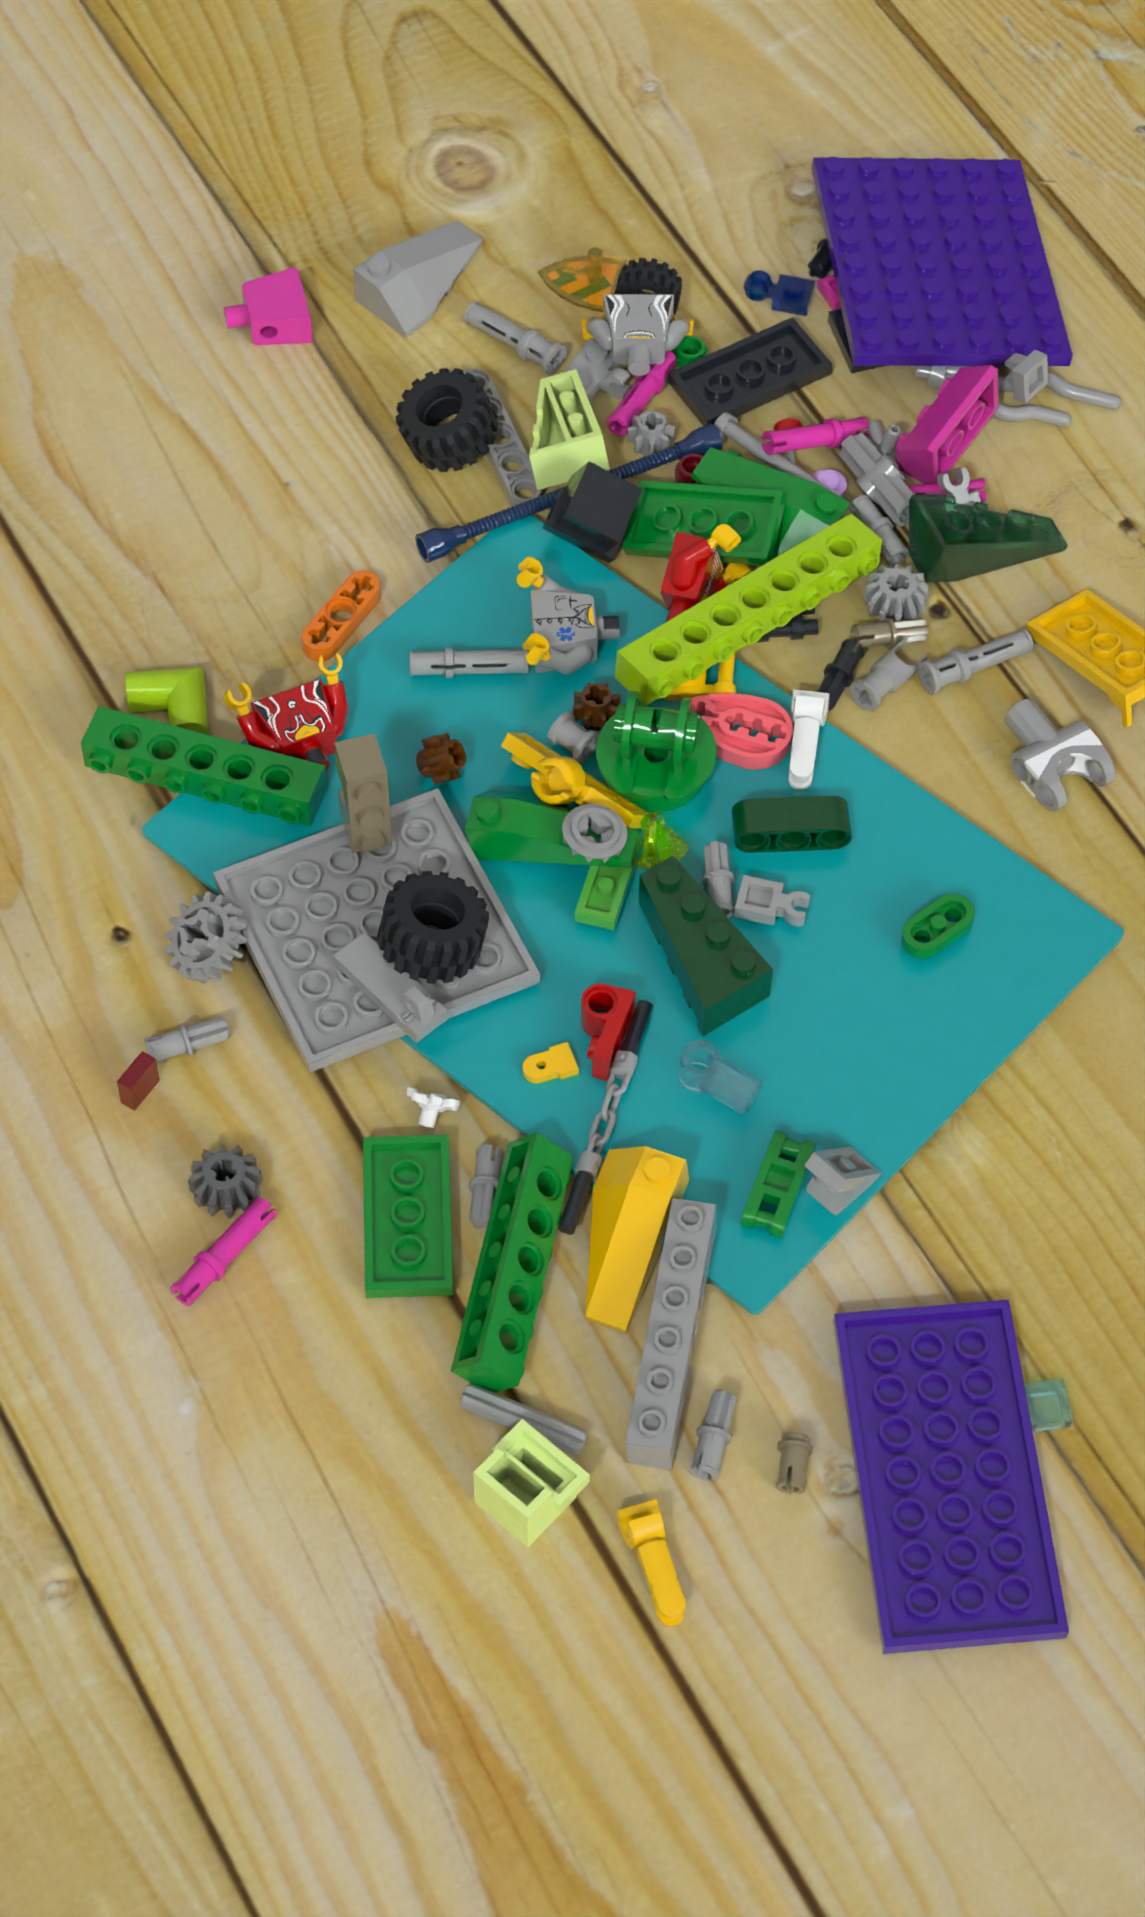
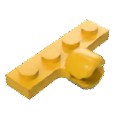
(564, 780)

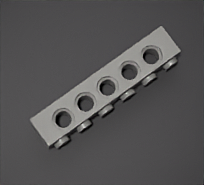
(671, 1334)

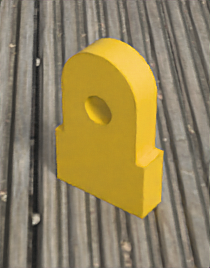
(557, 1062)

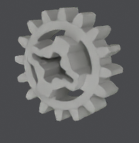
(194, 954)

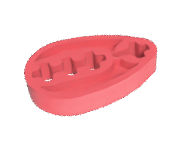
(752, 713)

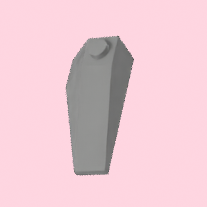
(414, 275)

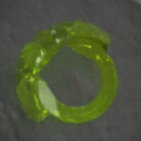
(659, 842)

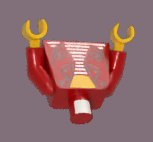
(697, 569)

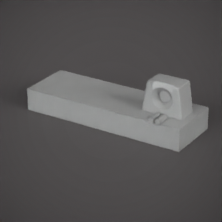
(394, 993)

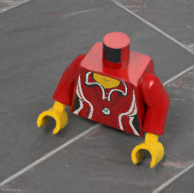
(298, 720)

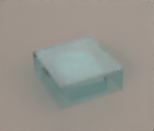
(1048, 1405)

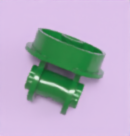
(656, 733)

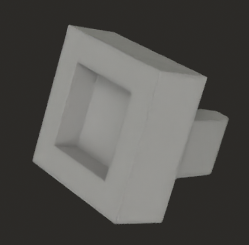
(1028, 374)

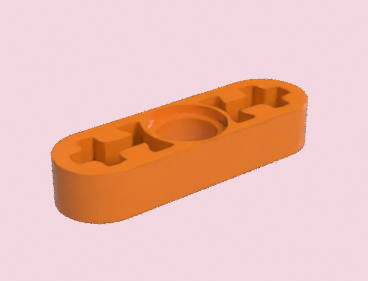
(340, 631)

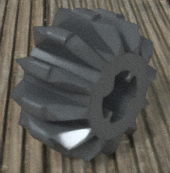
(209, 1181)

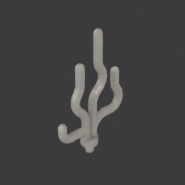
(938, 374)

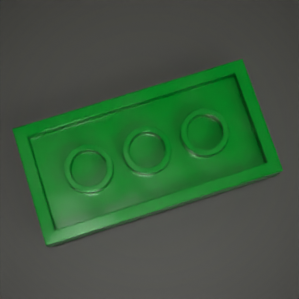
(698, 511)
(407, 1216)

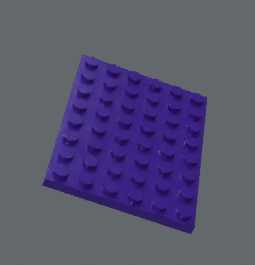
(938, 261)

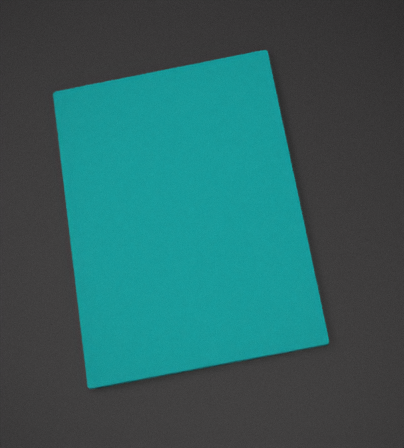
(855, 1029)

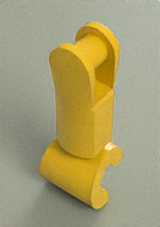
(644, 1529)

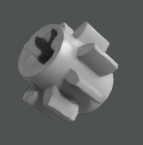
(650, 433)

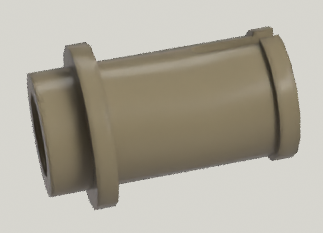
(793, 1462)

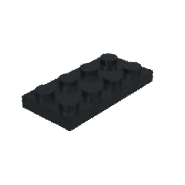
(750, 372)

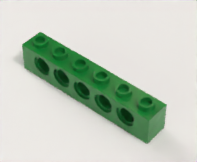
(204, 766)
(513, 1264)

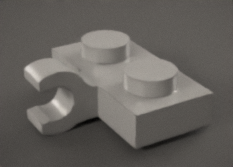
(599, 371)

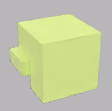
(527, 1482)

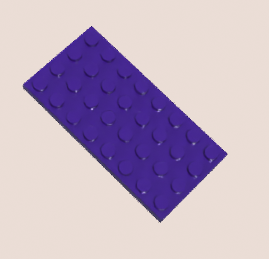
(948, 1478)

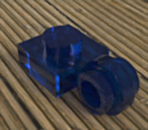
(789, 294)

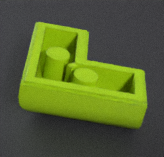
(176, 690)

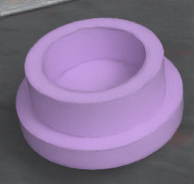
(832, 479)

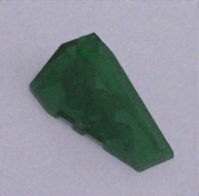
(965, 541)

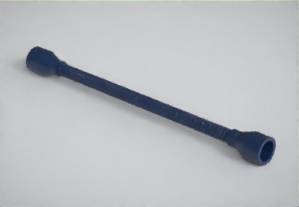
(440, 541)

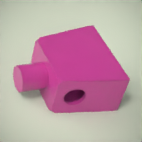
(273, 310)

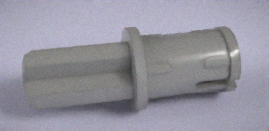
(718, 876)
(187, 1039)
(484, 1184)
(713, 1436)

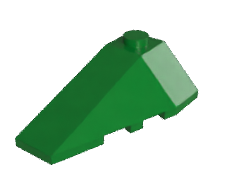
(807, 506)
(528, 830)

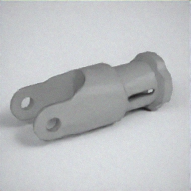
(884, 677)

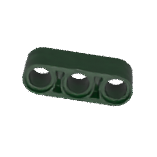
(791, 824)

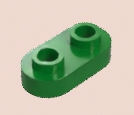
(934, 927)

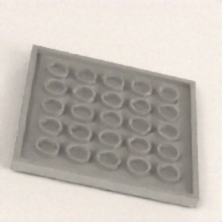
(321, 896)

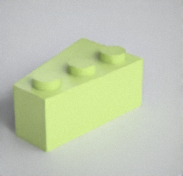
(564, 431)

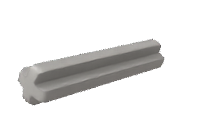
(510, 1412)

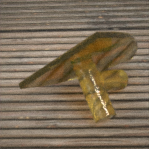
(584, 278)

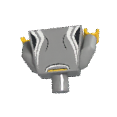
(637, 329)

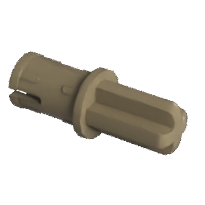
(890, 632)

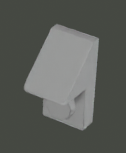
(839, 1177)

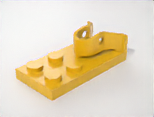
(1097, 645)

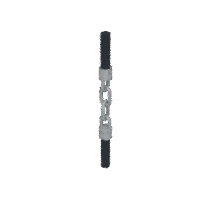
(590, 1162)

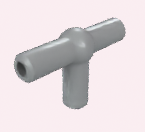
(885, 442)

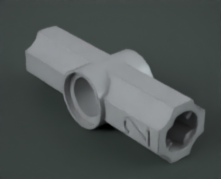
(878, 477)

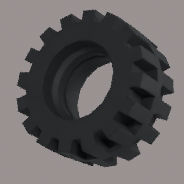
(649, 277)

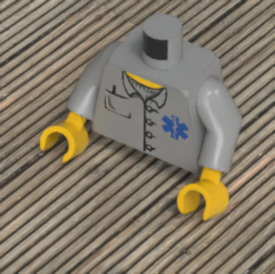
(561, 623)

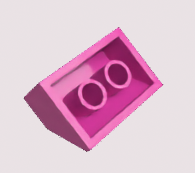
(949, 423)

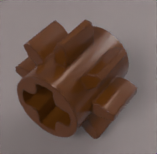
(595, 705)
(441, 758)

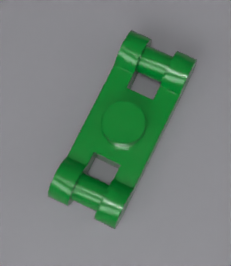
(778, 1184)

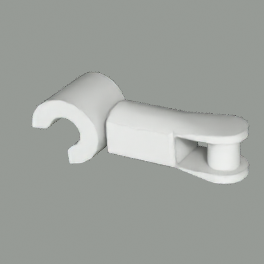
(808, 713)

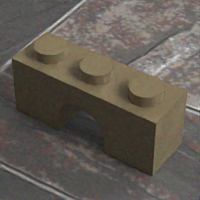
(364, 793)

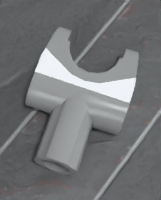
(1054, 753)

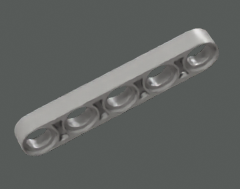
(509, 452)

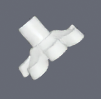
(431, 1105)

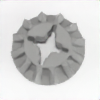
(603, 822)

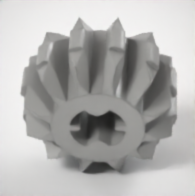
(896, 593)

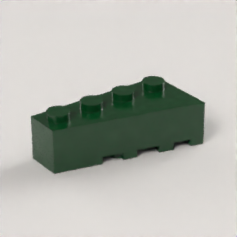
(702, 946)

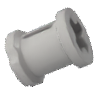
(573, 737)

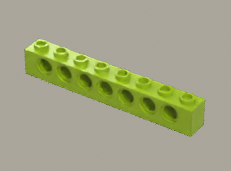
(748, 609)

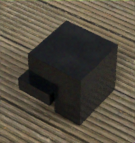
(593, 511)

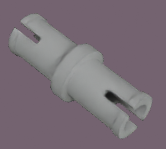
(882, 526)

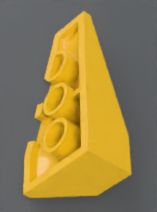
(629, 1229)

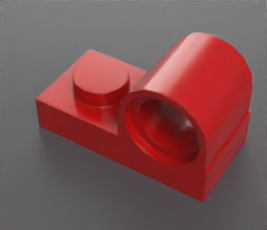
(606, 1028)

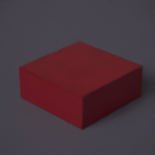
(138, 1080)

